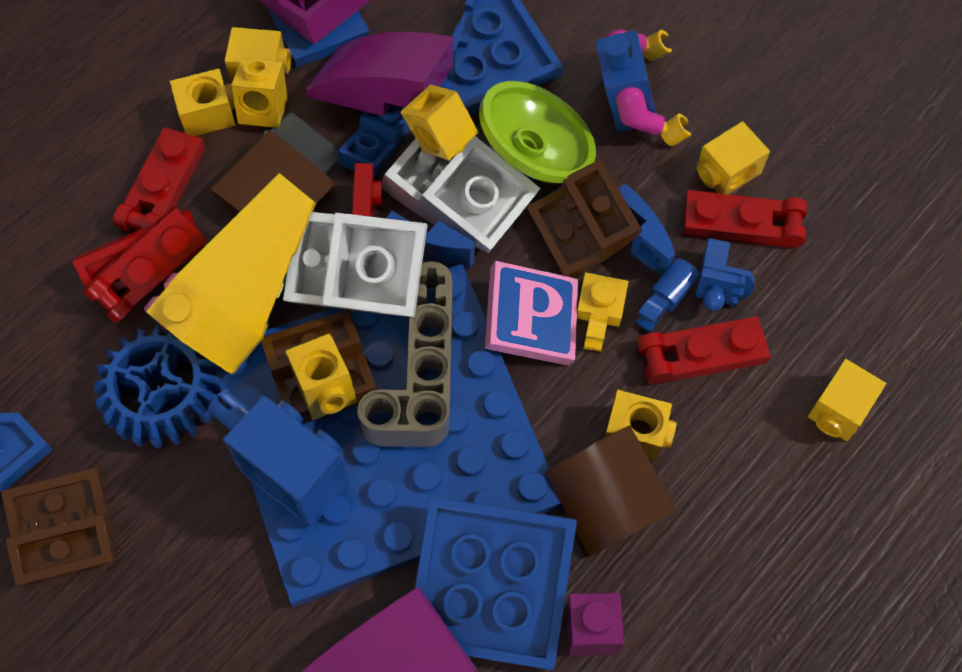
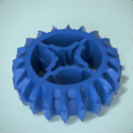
(130, 371)

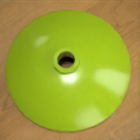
(535, 131)

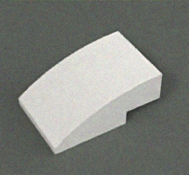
(469, 192)
(358, 264)

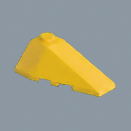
(230, 286)

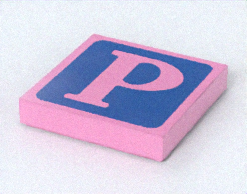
(531, 313)

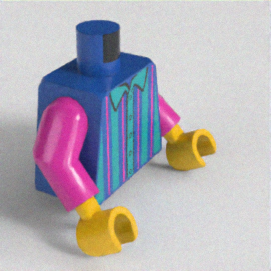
(629, 85)

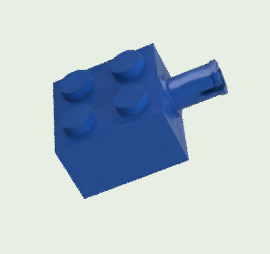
(282, 454)

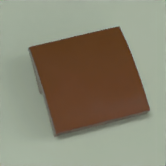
(261, 166)
(585, 220)
(347, 342)
(610, 490)
(58, 526)

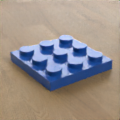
(497, 578)

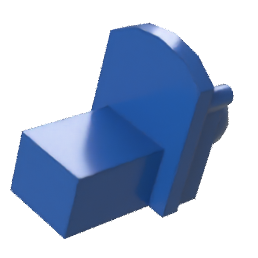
(721, 283)

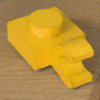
(601, 305)

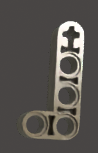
(423, 354)

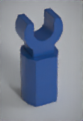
(667, 293)

